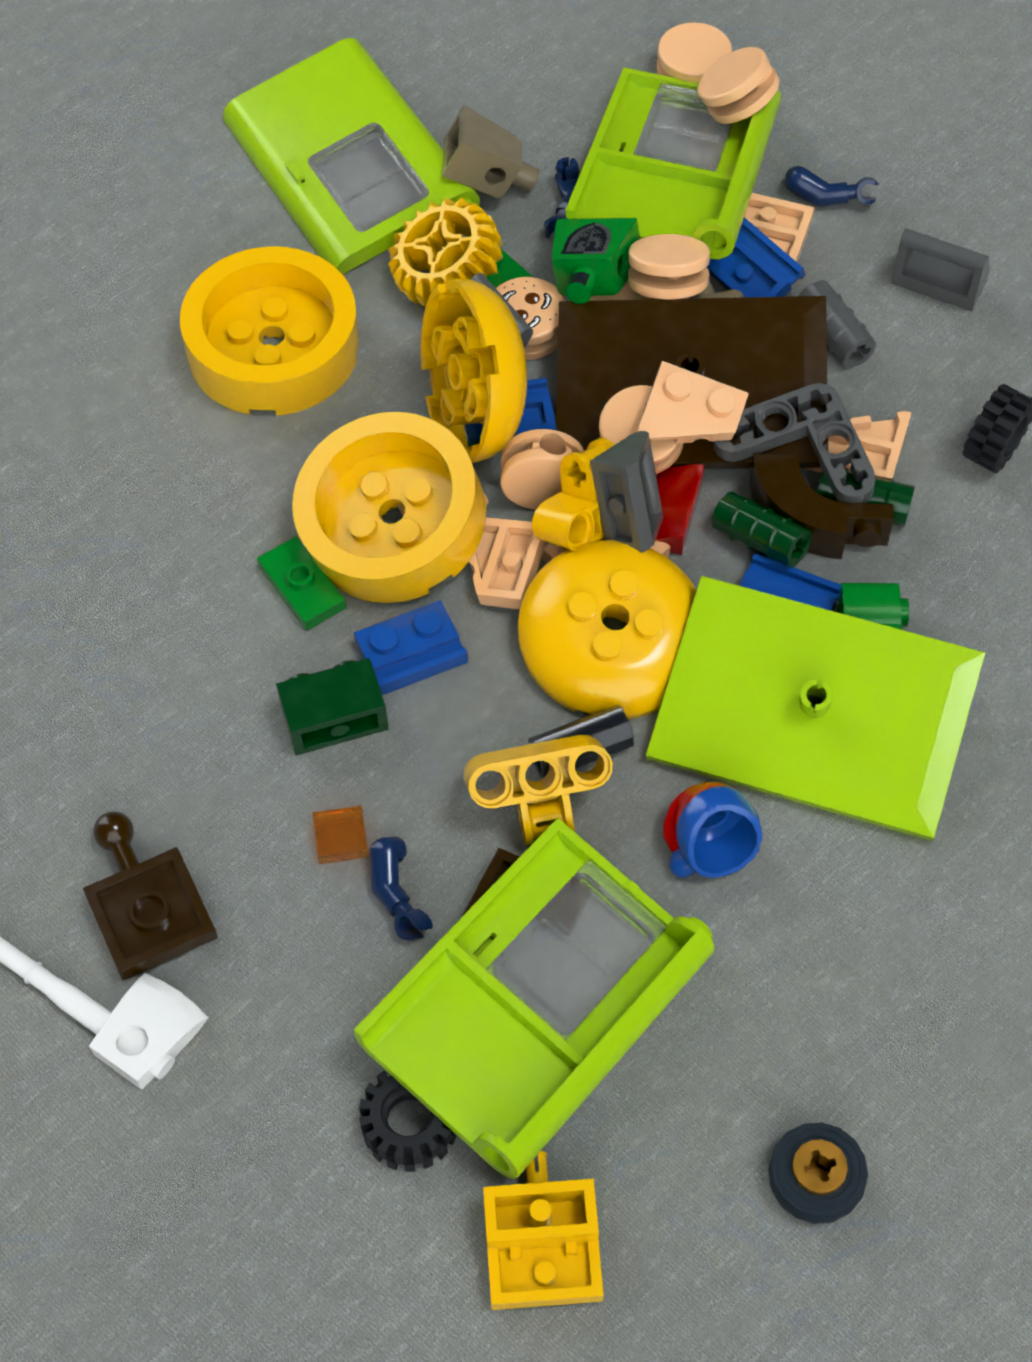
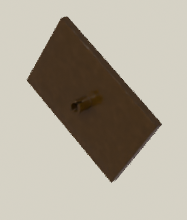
(742, 342)

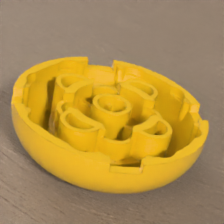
(473, 364)

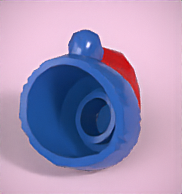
(711, 831)

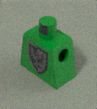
(592, 256)

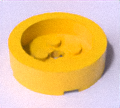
(272, 295)
(364, 474)

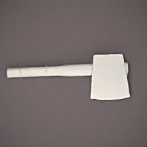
(140, 1033)

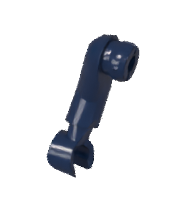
(566, 180)
(821, 193)
(384, 860)

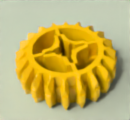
(437, 245)

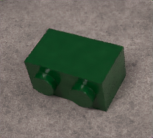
(332, 706)

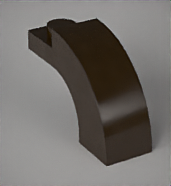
(779, 485)

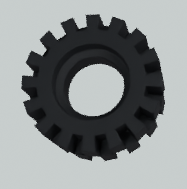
(999, 428)
(390, 1145)

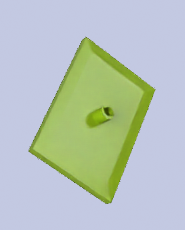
(868, 752)

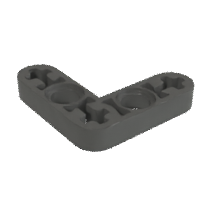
(817, 428)

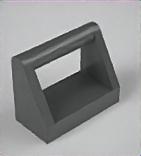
(940, 269)
(628, 492)

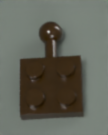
(149, 906)

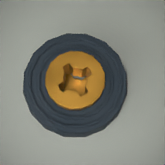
(818, 1193)

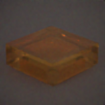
(340, 834)

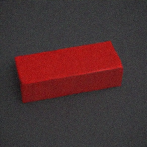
(679, 496)

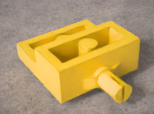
(542, 1241)

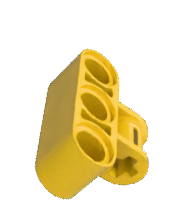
(574, 513)
(543, 800)

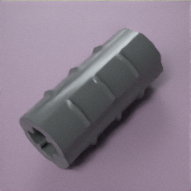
(845, 333)

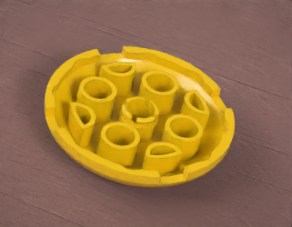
(582, 659)

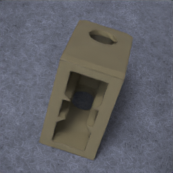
(485, 156)

